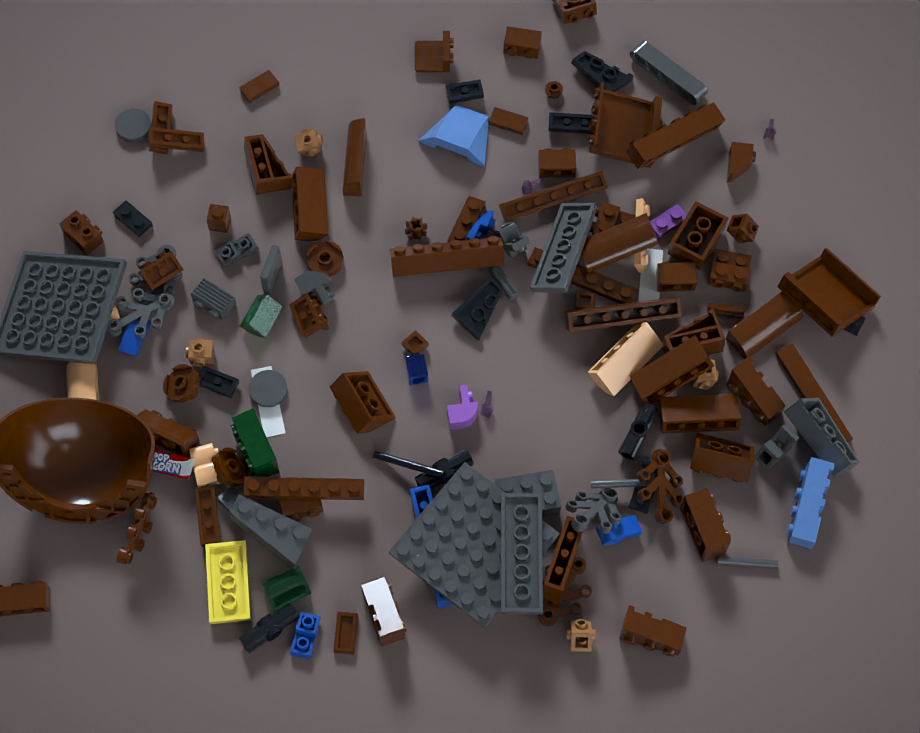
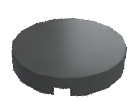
(132, 125)
(268, 388)

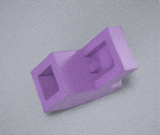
(463, 414)

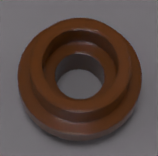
(553, 93)

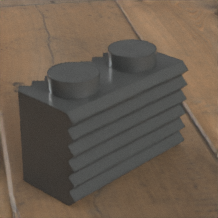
(212, 299)

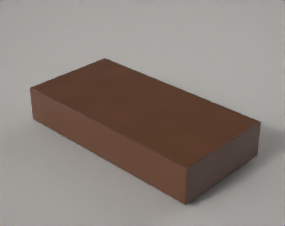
(259, 86)
(508, 121)
(345, 633)

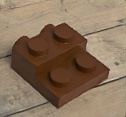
(573, 10)
(607, 217)
(729, 270)

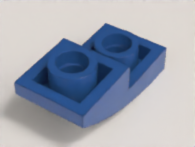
(482, 226)
(130, 343)
(626, 528)
(305, 635)

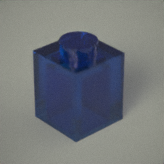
(416, 369)

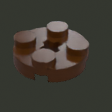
(325, 249)
(188, 389)
(223, 461)

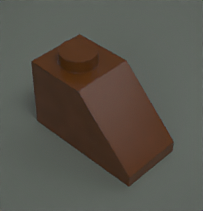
(740, 159)

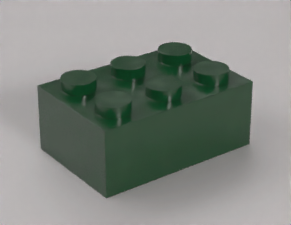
(254, 444)

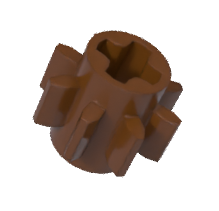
(416, 228)

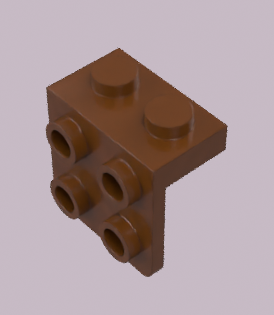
(434, 55)

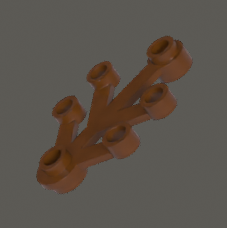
(661, 461)
(135, 531)
(566, 596)

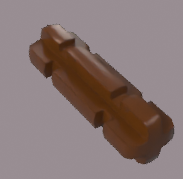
(726, 310)

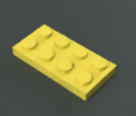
(227, 582)

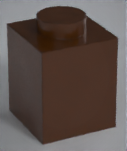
(218, 218)

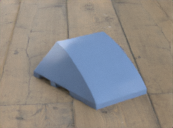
(461, 132)

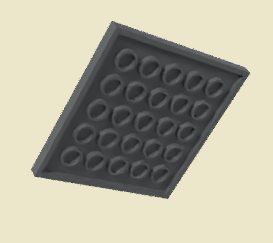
(60, 306)
(459, 544)

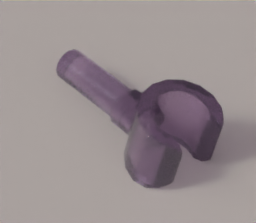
(770, 132)
(527, 185)
(486, 409)

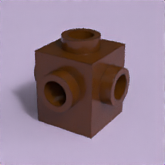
(742, 228)

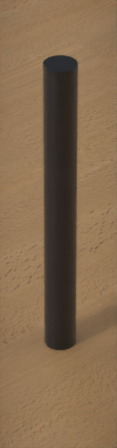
(409, 464)

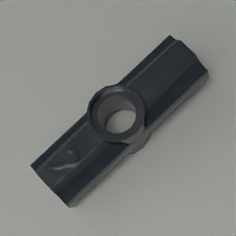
(634, 440)
(448, 465)
(269, 627)

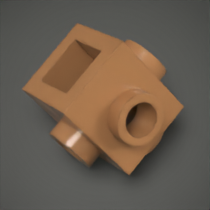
(309, 142)
(200, 352)
(707, 379)
(580, 635)

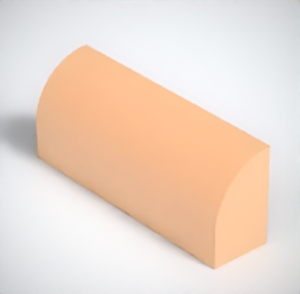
(625, 358)
(82, 380)

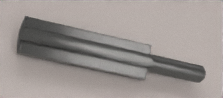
(503, 280)

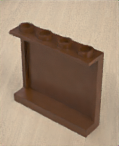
(619, 121)
(829, 292)

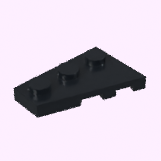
(598, 72)
(478, 307)

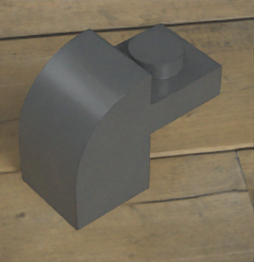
(512, 239)
(316, 281)
(776, 448)

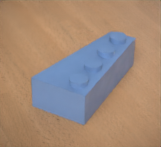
(809, 502)

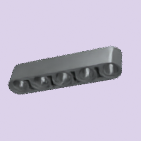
(668, 72)

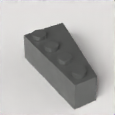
(822, 434)
(271, 529)

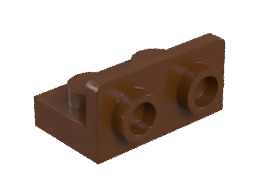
(160, 270)
(308, 315)

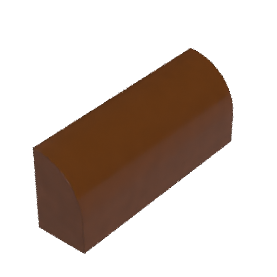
(355, 158)
(309, 204)
(618, 242)
(764, 325)
(671, 370)
(699, 413)
(561, 562)

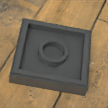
(271, 269)

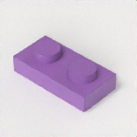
(668, 221)

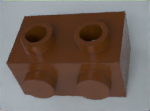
(82, 232)

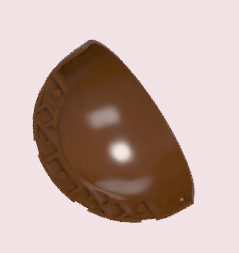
(75, 459)

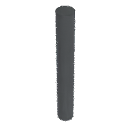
(619, 483)
(747, 562)

